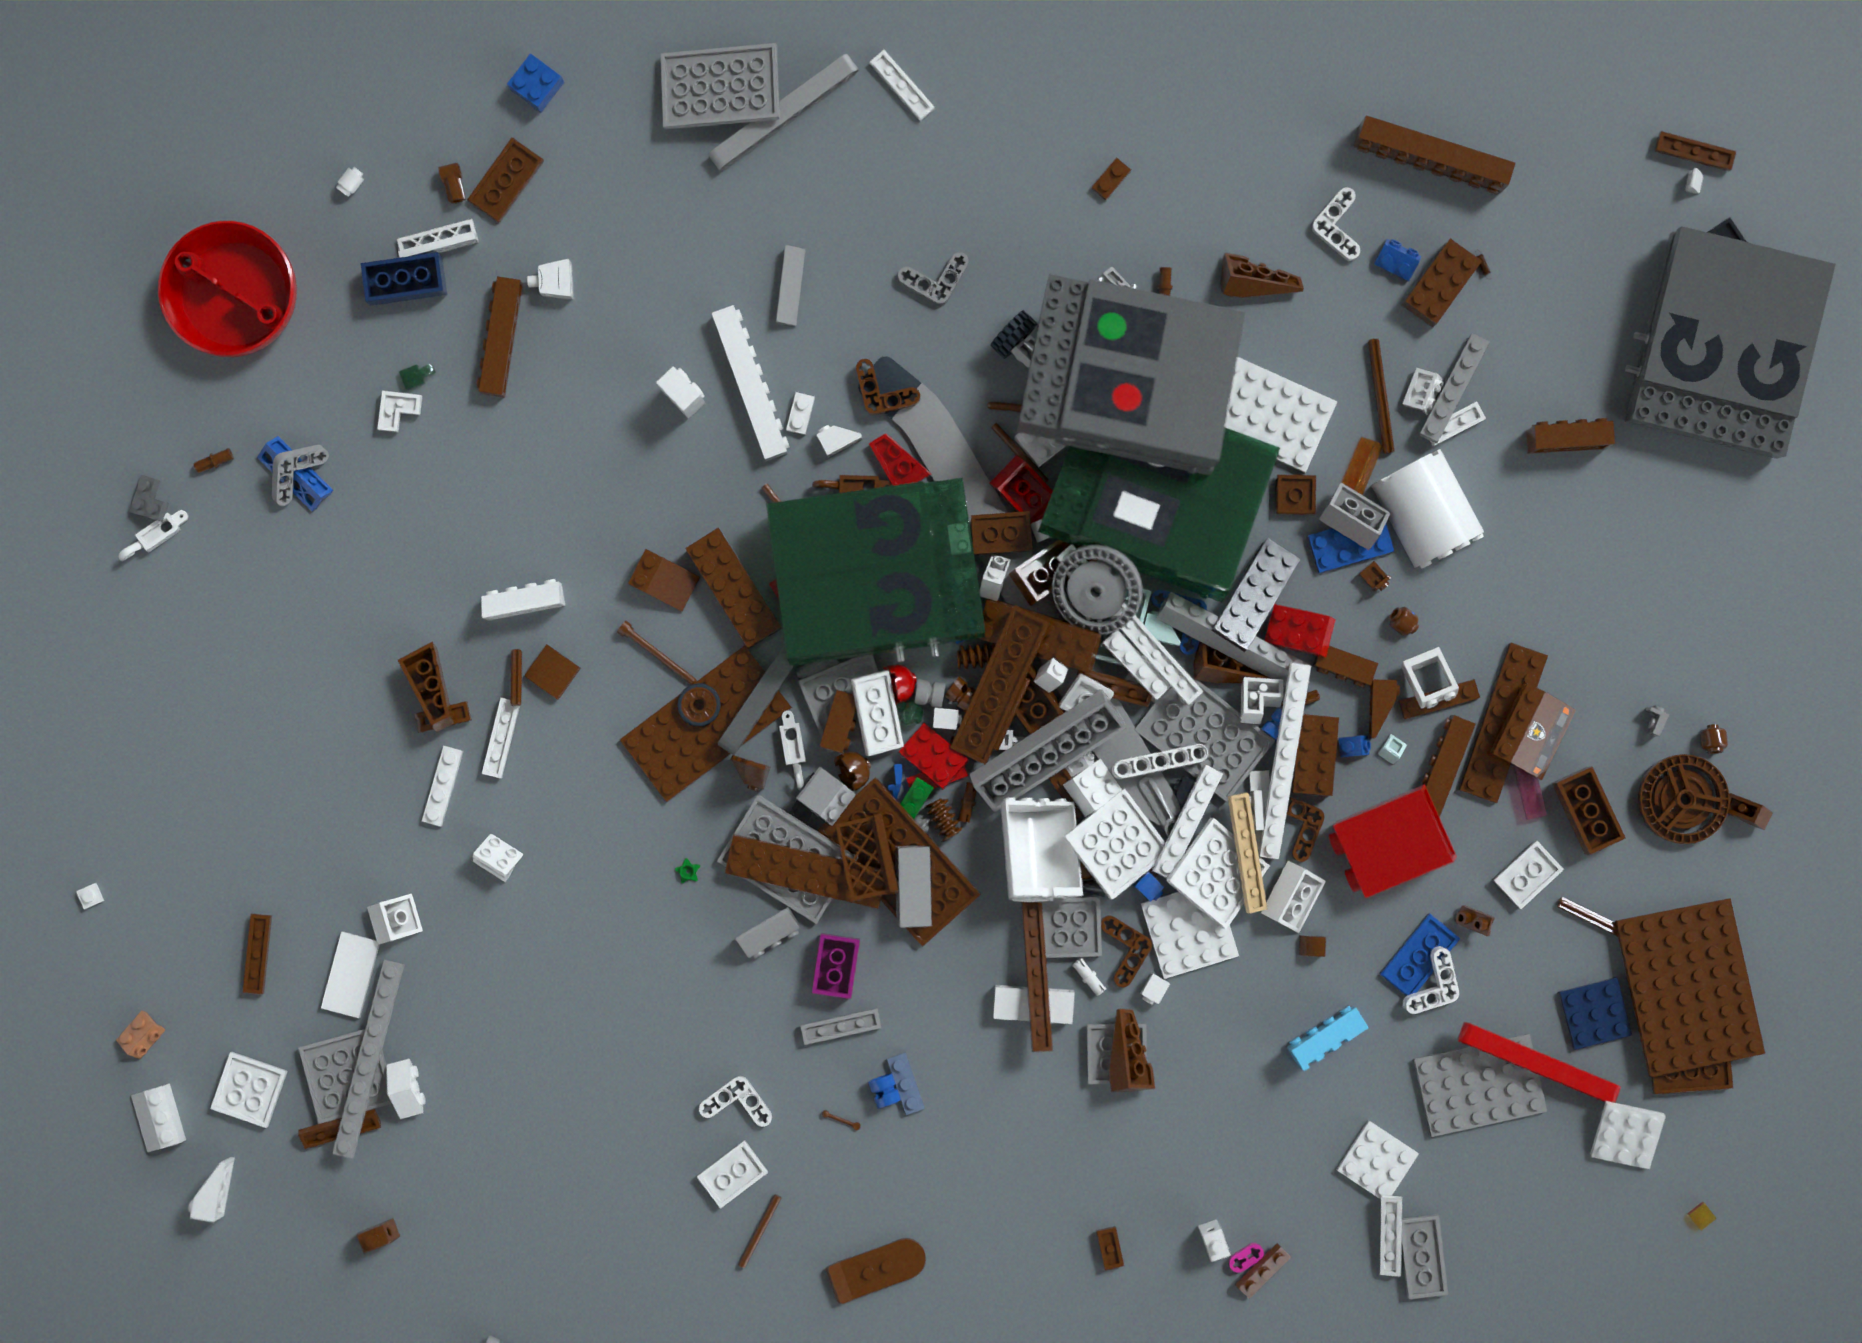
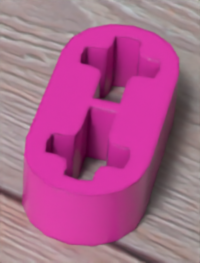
(1243, 1253)

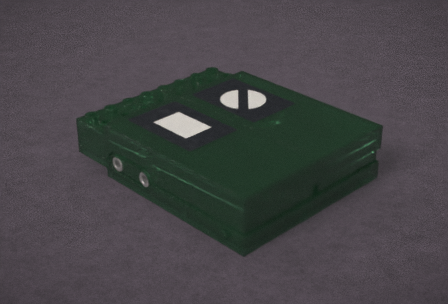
(1163, 517)

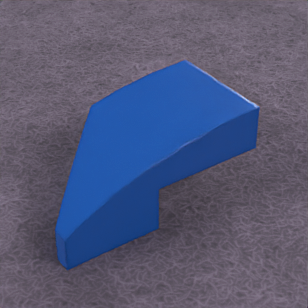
(894, 789)

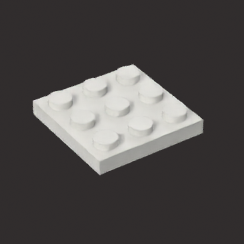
(249, 1089)
(1627, 1135)
(1377, 1161)

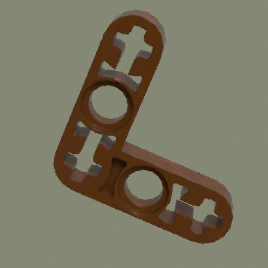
(882, 398)
(1307, 824)
(1132, 943)

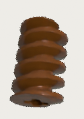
(974, 655)
(943, 818)

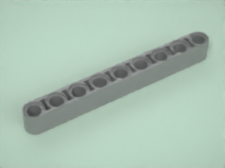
(790, 108)

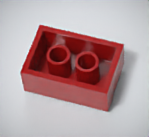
(1300, 630)

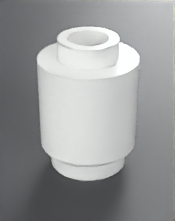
(350, 181)

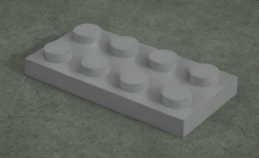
(1423, 1257)

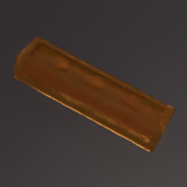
(1362, 464)

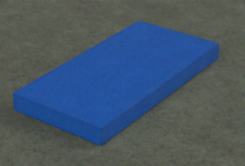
(1413, 962)

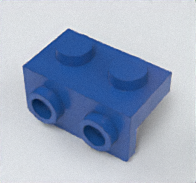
(1398, 259)

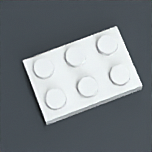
(1528, 874)
(732, 1174)

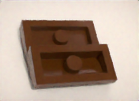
(552, 672)

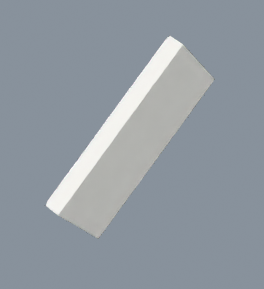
(877, 713)
(350, 974)

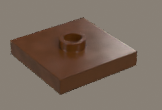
(1296, 494)

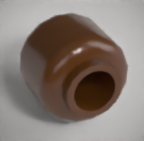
(1404, 621)
(1714, 739)

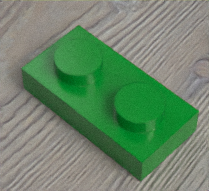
(916, 797)

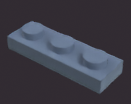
(906, 1083)

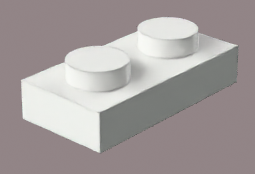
(800, 413)

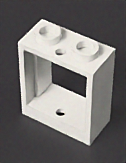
(1423, 660)

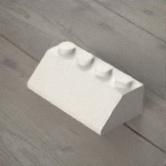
(523, 600)

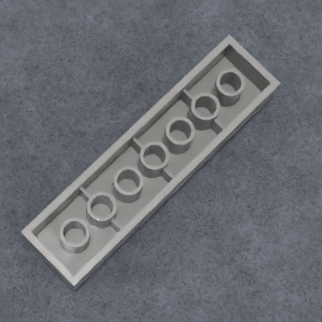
(1048, 750)

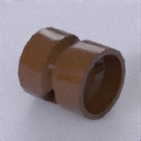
(960, 693)

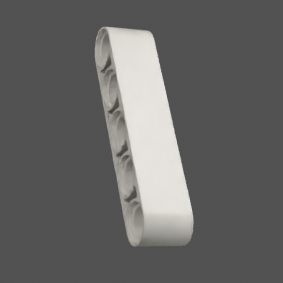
(1167, 756)

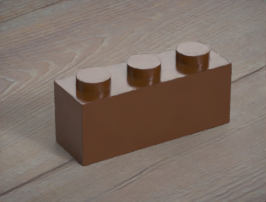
(1346, 667)
(839, 722)

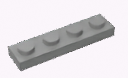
(840, 1026)

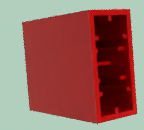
(1392, 842)

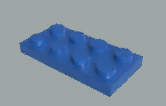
(1336, 550)

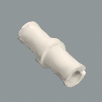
(1089, 977)

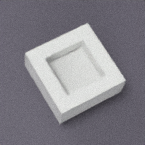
(90, 896)

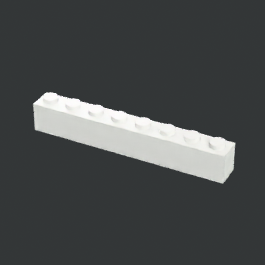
(750, 383)

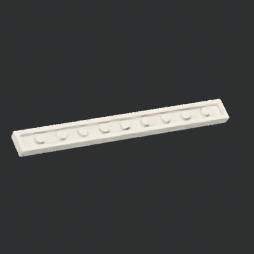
(1153, 650)
(1284, 760)

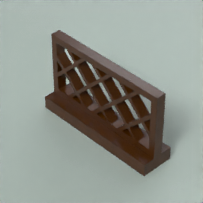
(883, 853)

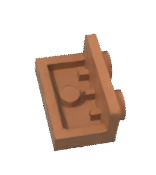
(140, 1035)

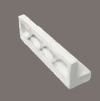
(439, 245)

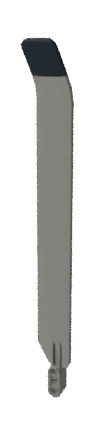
(950, 457)

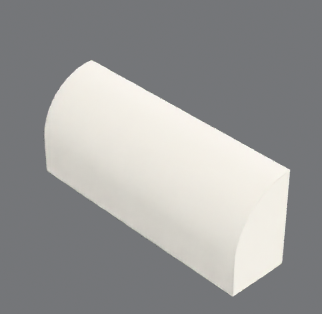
(1012, 1004)

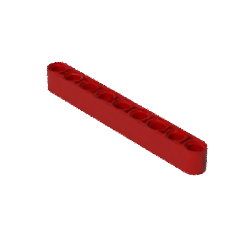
(1538, 1063)

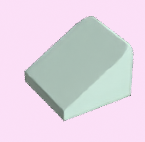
(1392, 749)

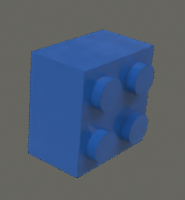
(535, 82)

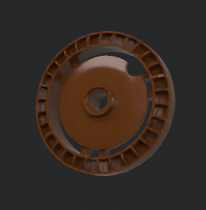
(1699, 797)

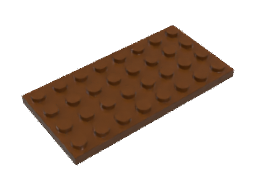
(680, 753)
(949, 886)

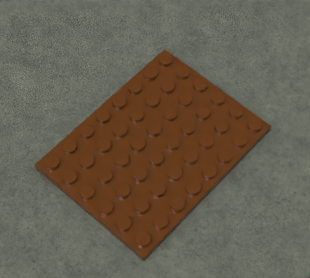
(1689, 987)

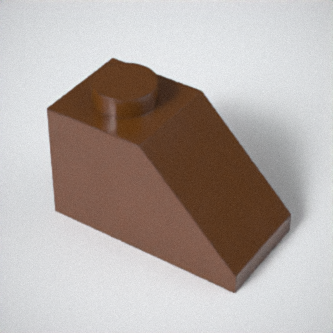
(1749, 811)

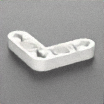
(1330, 223)
(1440, 990)
(741, 1095)

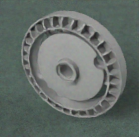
(1084, 596)

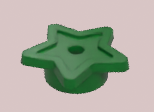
(686, 876)

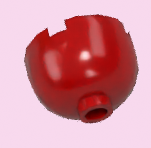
(902, 682)

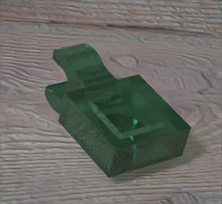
(414, 376)

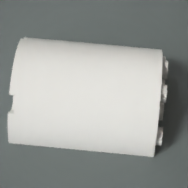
(1428, 509)
(1036, 854)

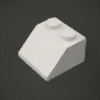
(394, 919)

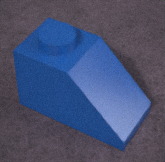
(1148, 886)

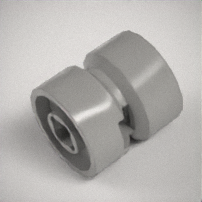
(930, 693)

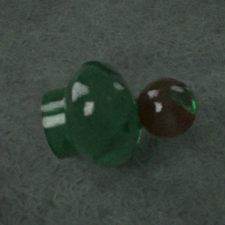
(911, 712)

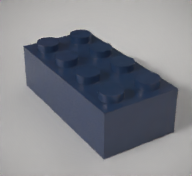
(403, 279)

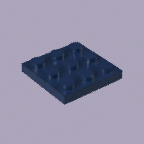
(1595, 1013)

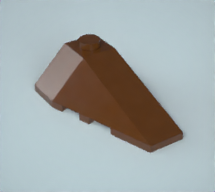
(1248, 279)
(1217, 667)

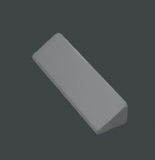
(790, 285)

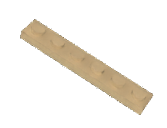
(1247, 852)

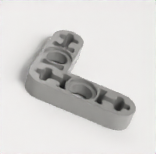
(934, 286)
(291, 465)

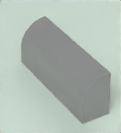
(913, 885)

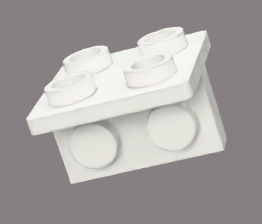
(497, 857)

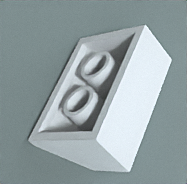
(1293, 896)
(158, 1118)

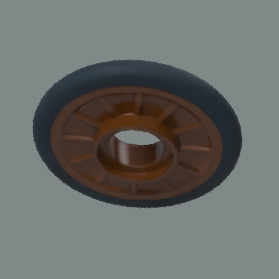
(686, 704)

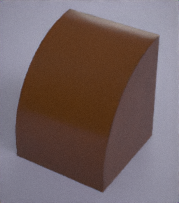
(1312, 946)

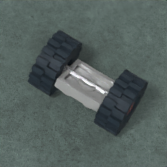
(1016, 338)

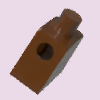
(377, 1235)

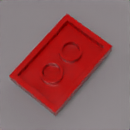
(933, 756)

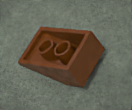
(663, 580)

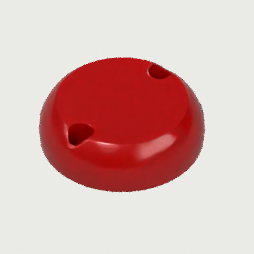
(228, 289)

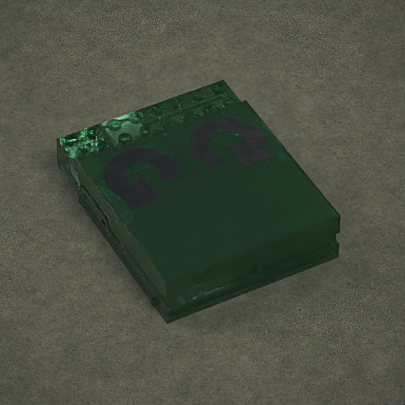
(875, 571)

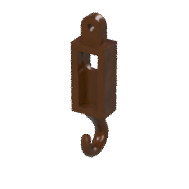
(850, 483)

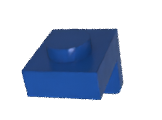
(1354, 746)

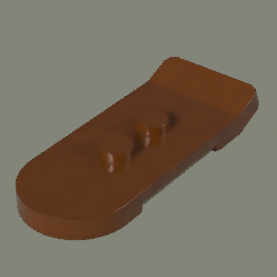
(876, 1269)

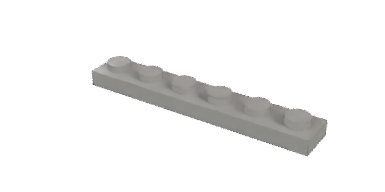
(1454, 388)

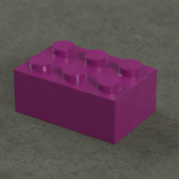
(836, 965)

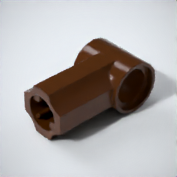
(451, 178)

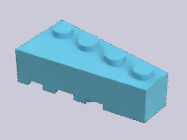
(1326, 1037)

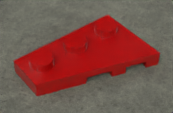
(897, 462)

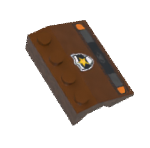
(1532, 730)

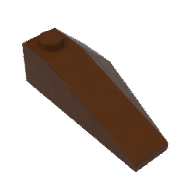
(751, 772)
(1128, 1062)

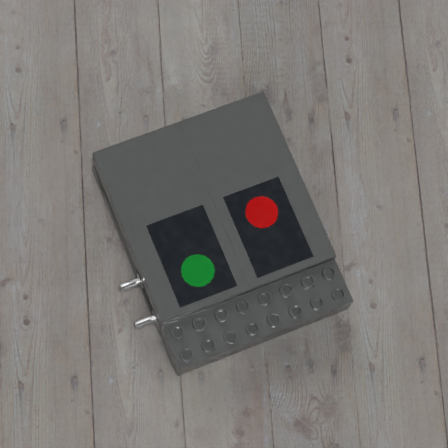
(1132, 373)

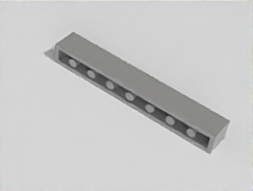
(1199, 625)

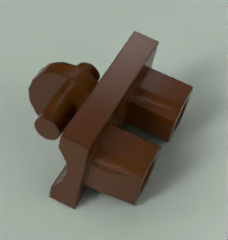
(1475, 920)

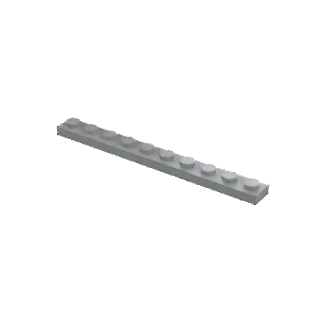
(368, 1059)

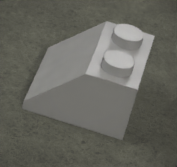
(825, 796)

